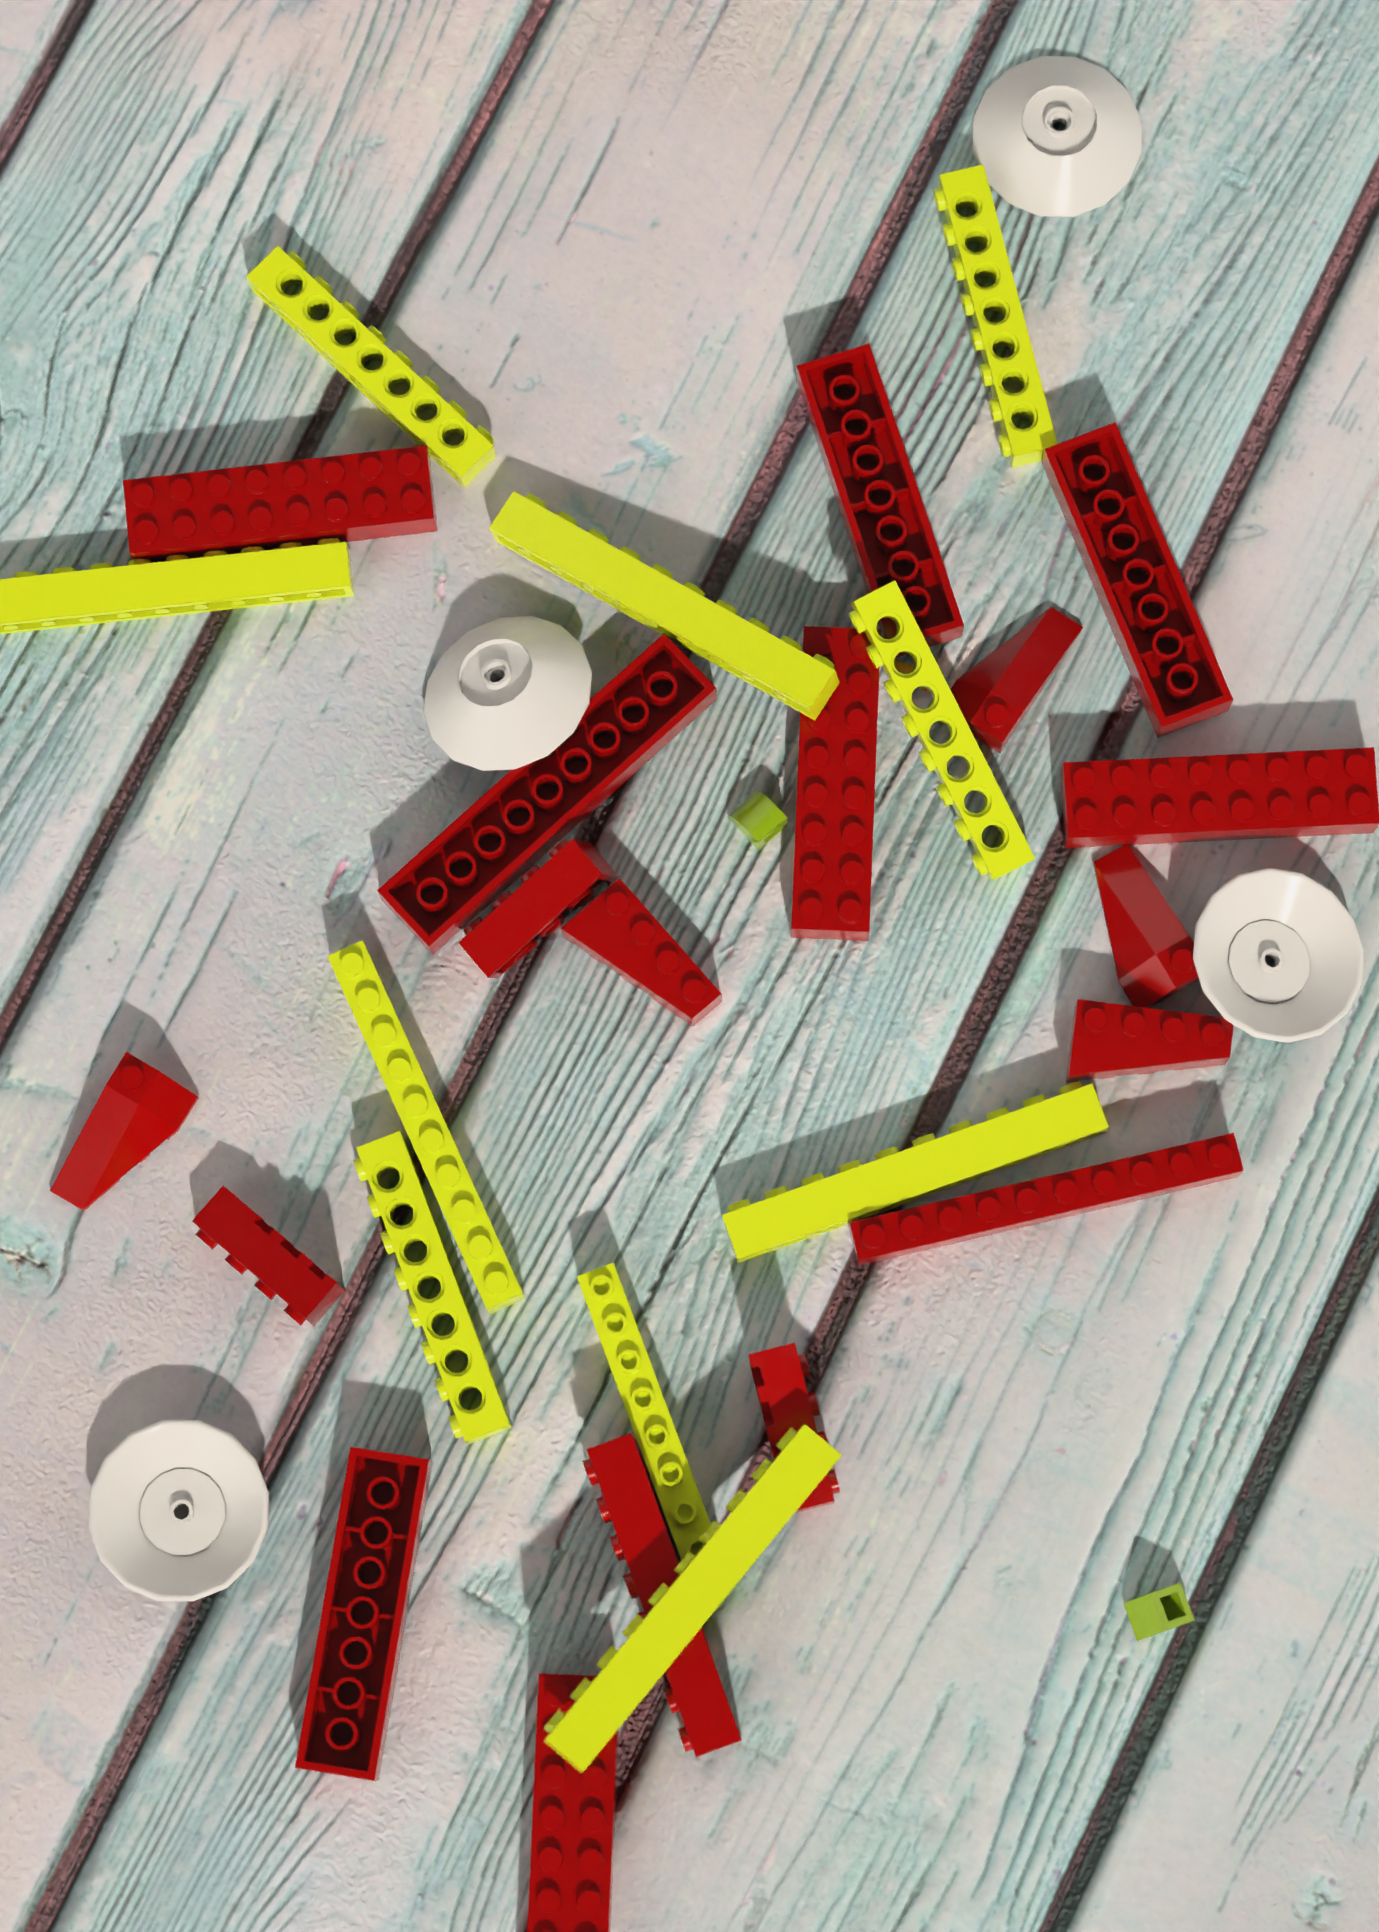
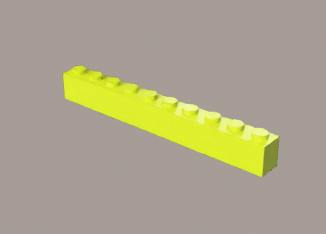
(175, 586)
(665, 604)
(426, 1127)
(914, 1172)
(691, 1598)

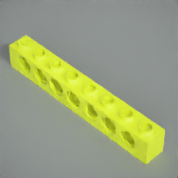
(971, 189)
(460, 461)
(1013, 848)
(393, 1154)
(645, 1407)

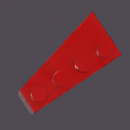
(536, 906)
(636, 946)
(1141, 1040)
(268, 1256)
(787, 1404)

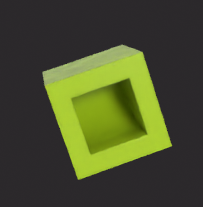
(759, 819)
(1158, 1611)

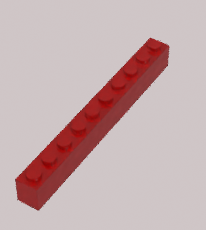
(1045, 1199)

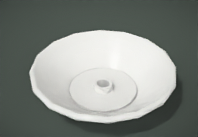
(1054, 169)
(522, 714)
(1304, 933)
(138, 1500)

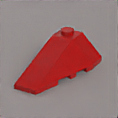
(1009, 680)
(1145, 935)
(126, 1124)

